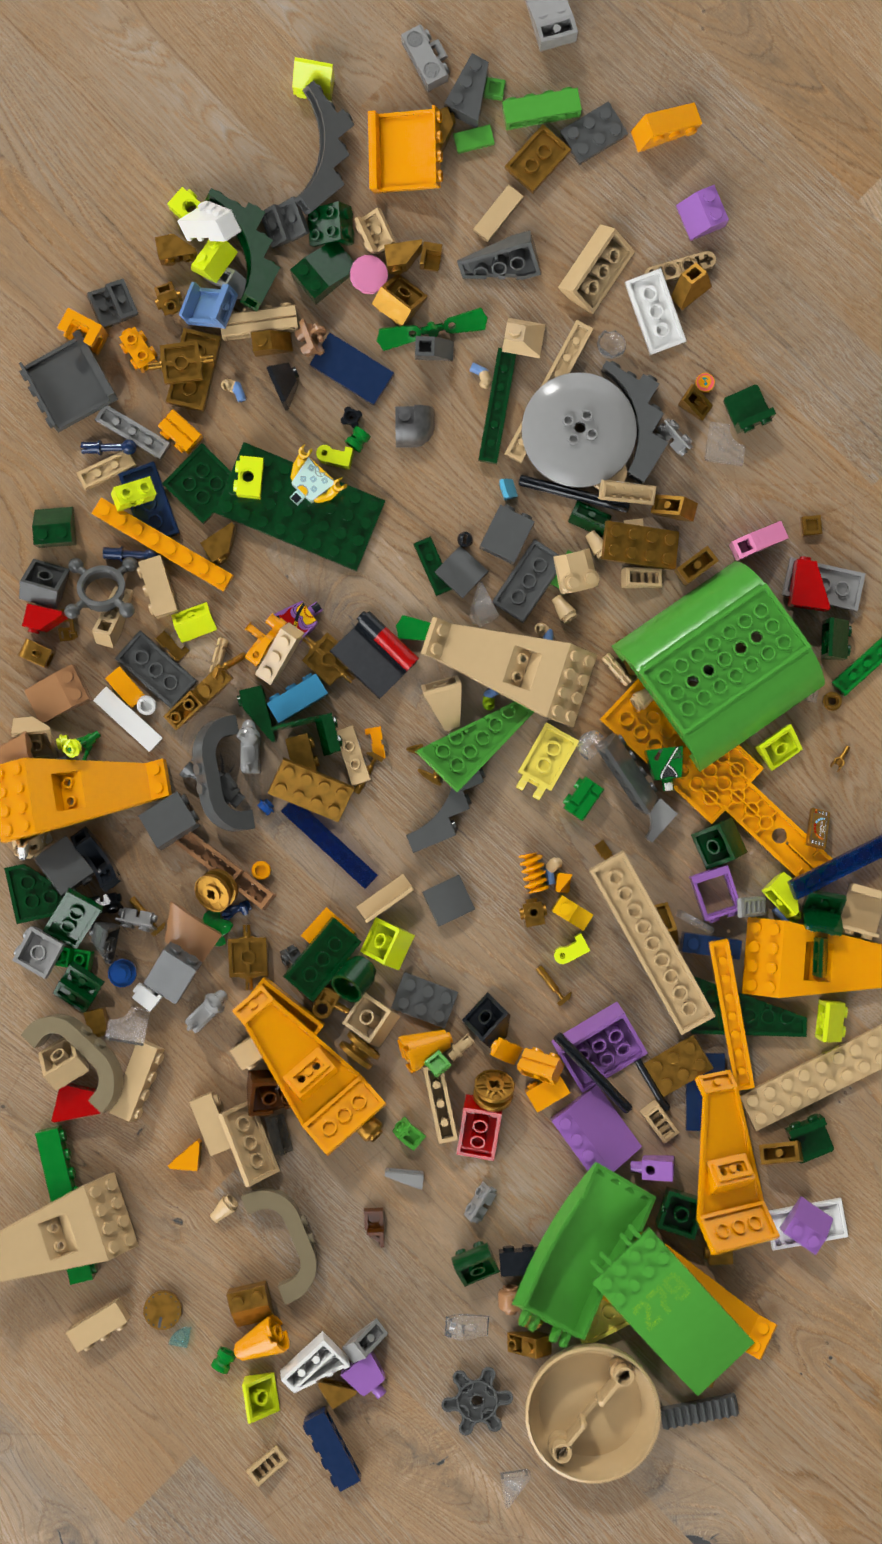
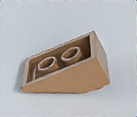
(58, 694)

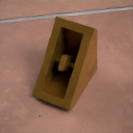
(695, 403)
(336, 1391)

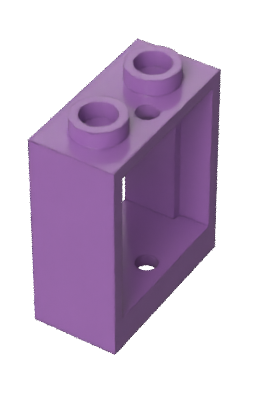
(709, 874)

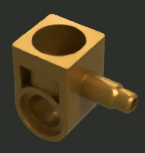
(36, 653)
(330, 998)

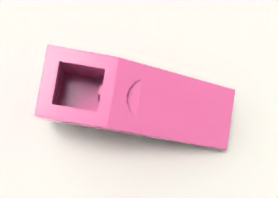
(758, 541)

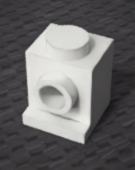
(146, 996)

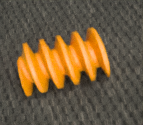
(534, 872)

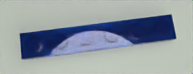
(330, 844)
(836, 868)

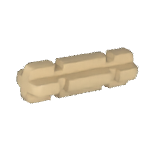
(219, 653)
(617, 669)

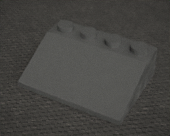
(627, 772)

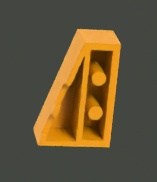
(666, 126)

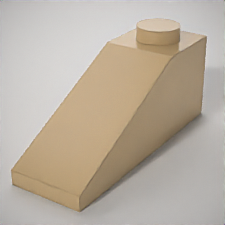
(110, 623)

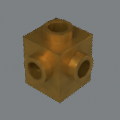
(168, 298)
(538, 918)

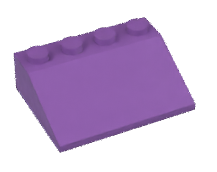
(606, 1042)
(596, 1131)

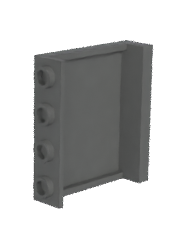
(68, 383)

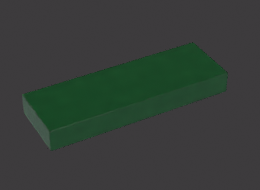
(431, 562)

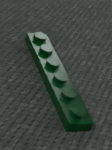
(497, 407)

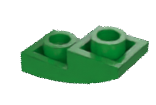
(80, 956)

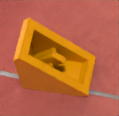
(189, 1158)

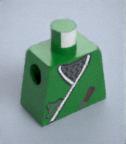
(665, 765)

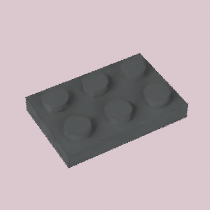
(593, 133)
(424, 1000)

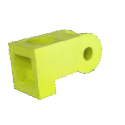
(334, 457)
(572, 951)

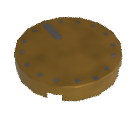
(162, 1310)

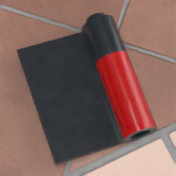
(374, 654)

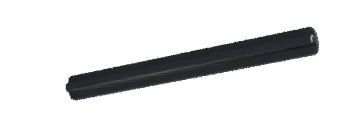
(571, 493)
(593, 1073)

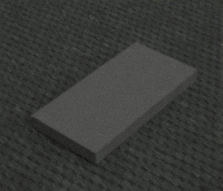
(527, 582)
(156, 669)

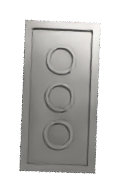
(841, 585)

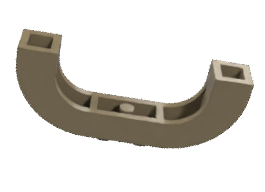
(90, 1046)
(296, 1223)

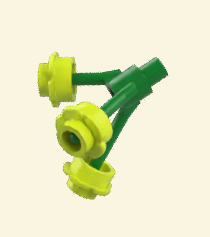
(73, 747)

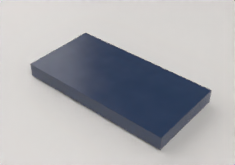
(352, 369)
(156, 512)
(694, 1096)

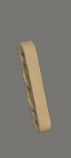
(678, 264)

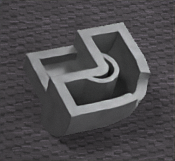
(413, 425)

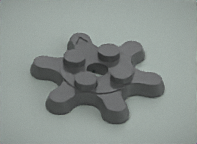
(473, 1413)

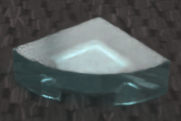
(181, 1337)

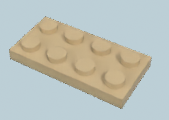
(248, 1144)

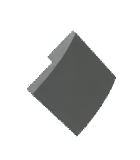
(284, 223)
(112, 304)
(461, 572)
(448, 900)

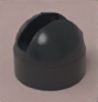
(468, 541)

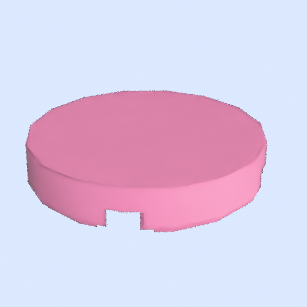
(368, 274)

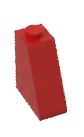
(807, 586)
(73, 1103)

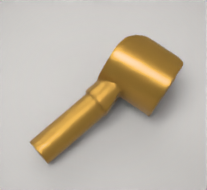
(840, 760)

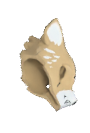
(31, 846)

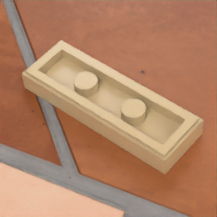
(498, 213)
(106, 470)

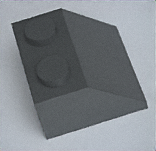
(43, 583)

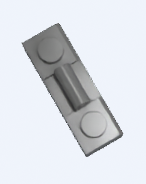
(428, 66)

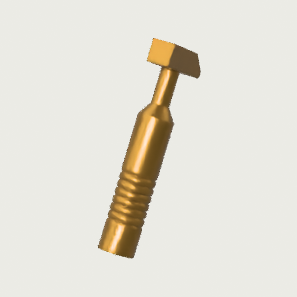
(228, 664)
(358, 788)
(138, 906)
(552, 985)

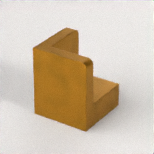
(431, 256)

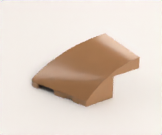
(16, 748)
(190, 932)

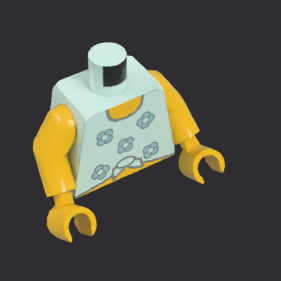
(312, 481)

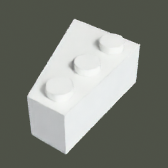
(209, 222)
(313, 1363)

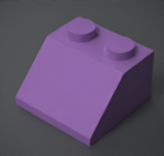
(702, 213)
(807, 1225)

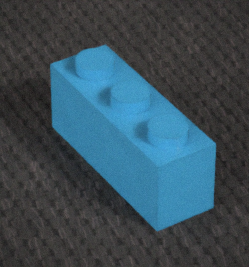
(297, 698)

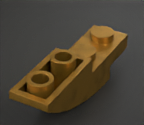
(197, 699)

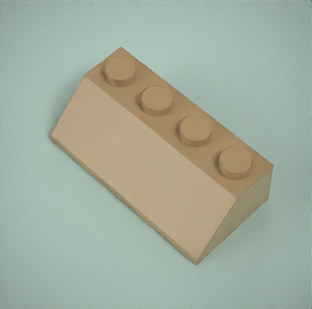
(596, 268)

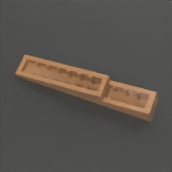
(214, 859)

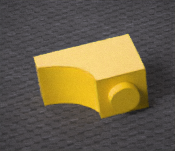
(572, 912)

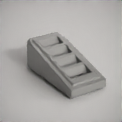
(751, 906)
(409, 1177)

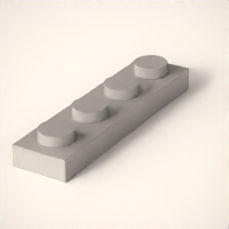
(131, 430)

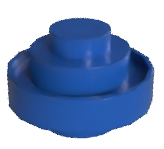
(122, 973)

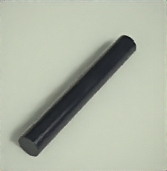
(647, 1077)

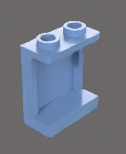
(208, 306)

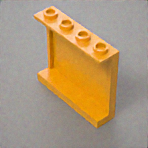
(405, 150)

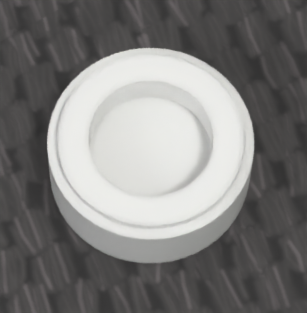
(146, 705)

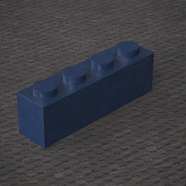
(332, 1449)

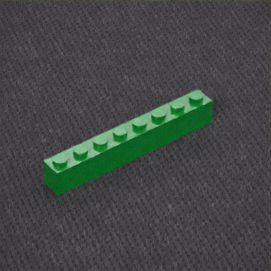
(60, 1181)

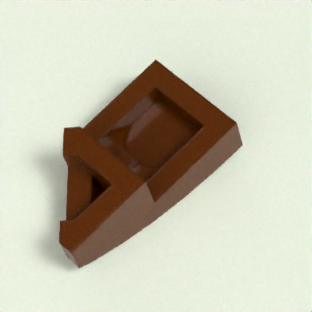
(374, 1224)

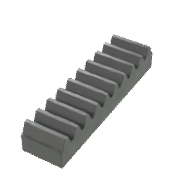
(699, 1411)

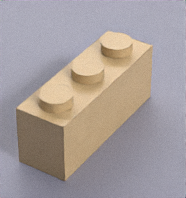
(157, 587)
(279, 653)
(206, 1113)
(98, 1325)

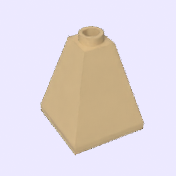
(445, 701)

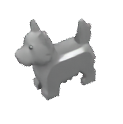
(250, 748)
(206, 1011)

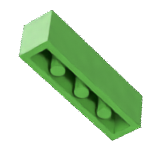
(541, 108)

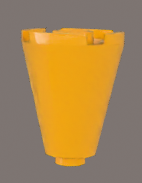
(420, 1046)
(263, 1340)

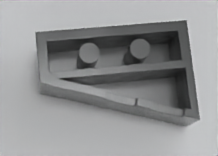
(468, 92)

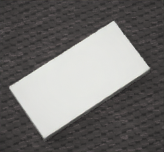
(655, 311)
(832, 1207)

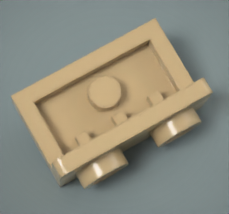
(374, 231)

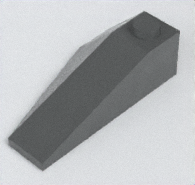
(508, 258)
(105, 939)

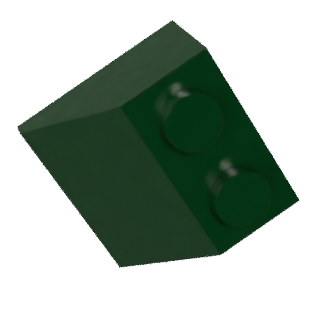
(54, 527)
(835, 639)
(719, 843)

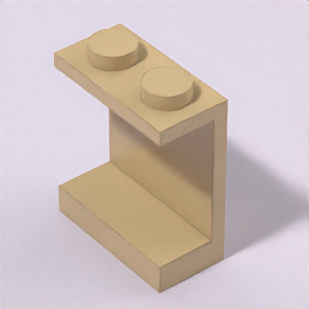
(862, 911)

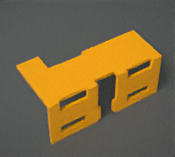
(376, 736)

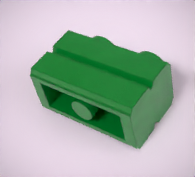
(583, 798)

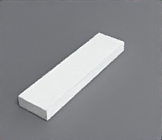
(128, 719)

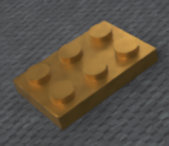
(537, 158)
(678, 1065)

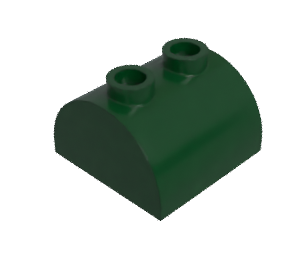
(475, 1263)

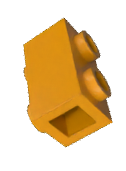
(135, 344)

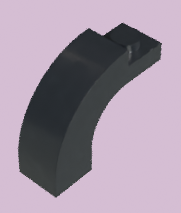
(97, 858)

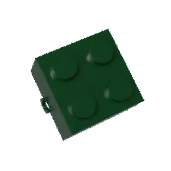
(678, 1213)

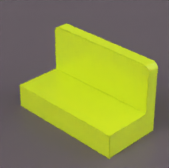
(193, 622)

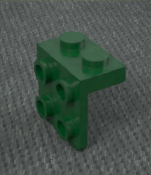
(331, 224)
(748, 409)
(823, 912)
(812, 1135)

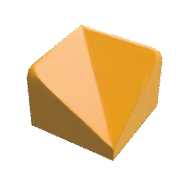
(563, 882)

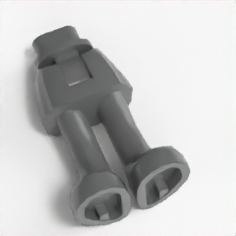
(229, 786)

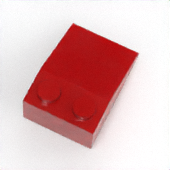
(478, 1131)

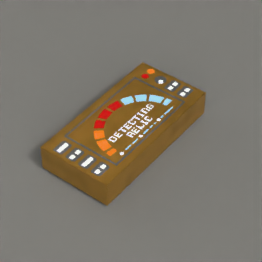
(817, 828)

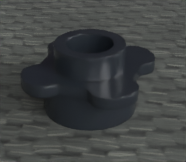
(351, 412)

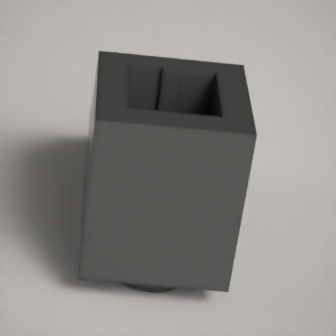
(433, 348)

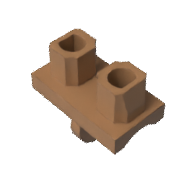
(313, 335)

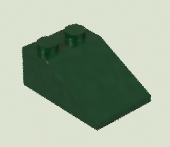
(322, 271)

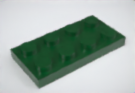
(322, 959)

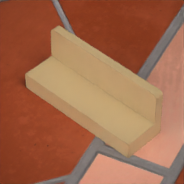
(385, 898)

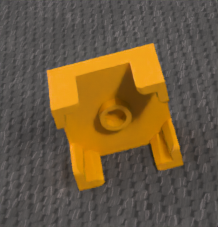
(95, 333)

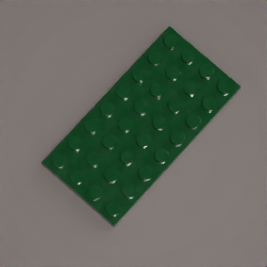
(328, 529)

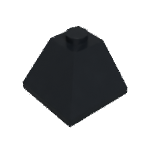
(285, 382)
(488, 1020)

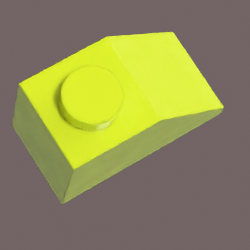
(780, 895)

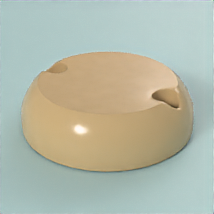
(593, 1411)

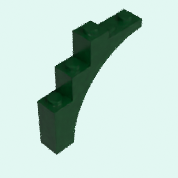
(254, 245)

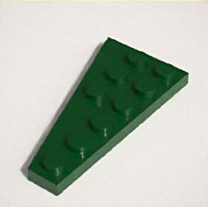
(758, 1016)

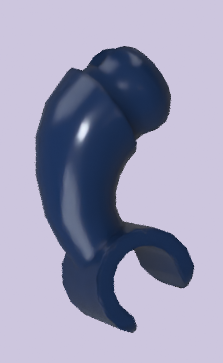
(230, 911)

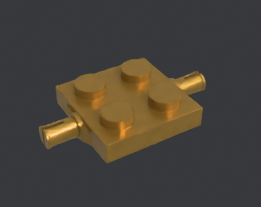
(181, 362)
(323, 662)
(248, 957)

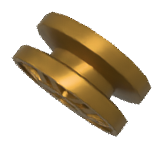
(216, 890)
(359, 1050)
(493, 1090)

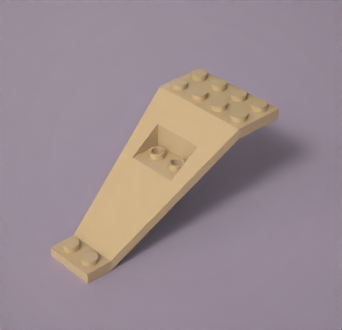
(529, 670)
(86, 1222)

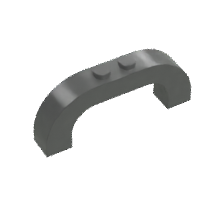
(208, 776)

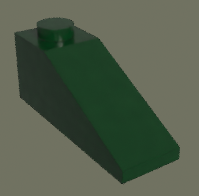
(256, 706)

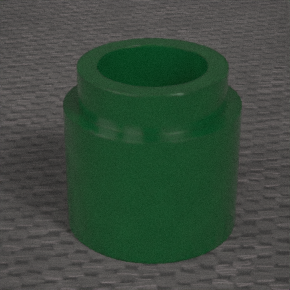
(354, 978)

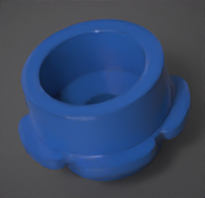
(266, 806)

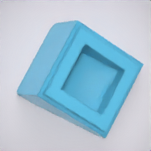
(508, 489)

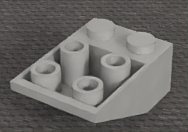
(552, 23)

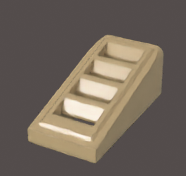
(625, 577)
(651, 1112)
(250, 1470)

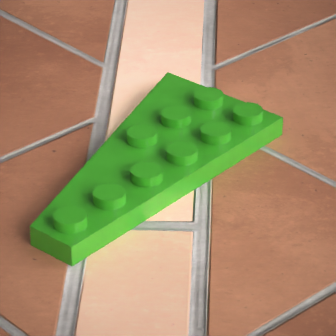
(470, 747)

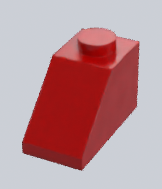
(42, 618)

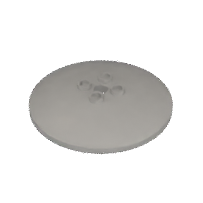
(571, 456)

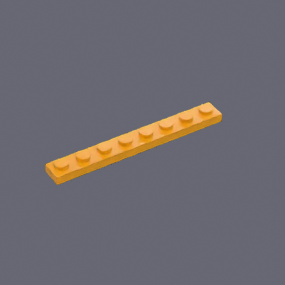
(162, 544)
(731, 1013)

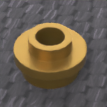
(838, 701)

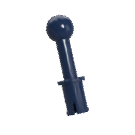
(128, 447)
(120, 553)

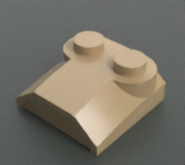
(576, 571)

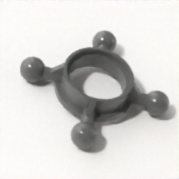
(126, 609)

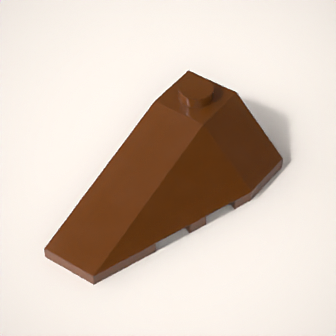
(264, 1093)

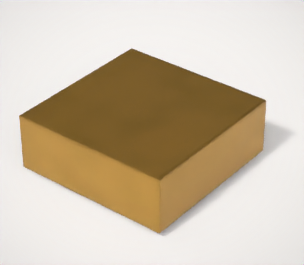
(811, 525)

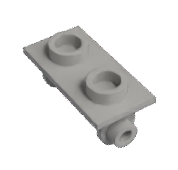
(680, 441)
(130, 918)
(475, 1210)

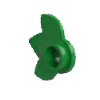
(223, 926)

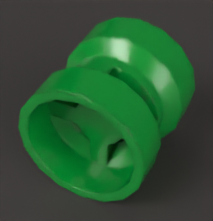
(357, 439)
(224, 1358)

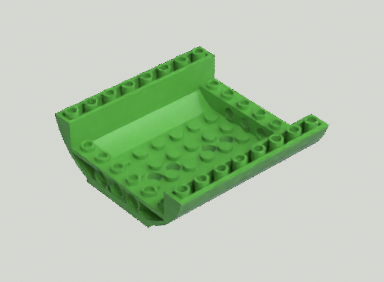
(745, 687)

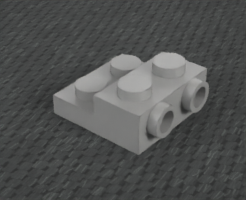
(38, 951)

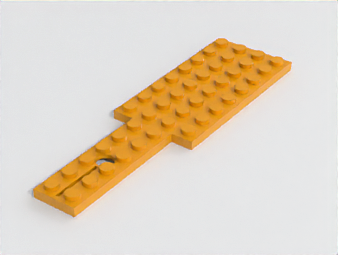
(718, 787)

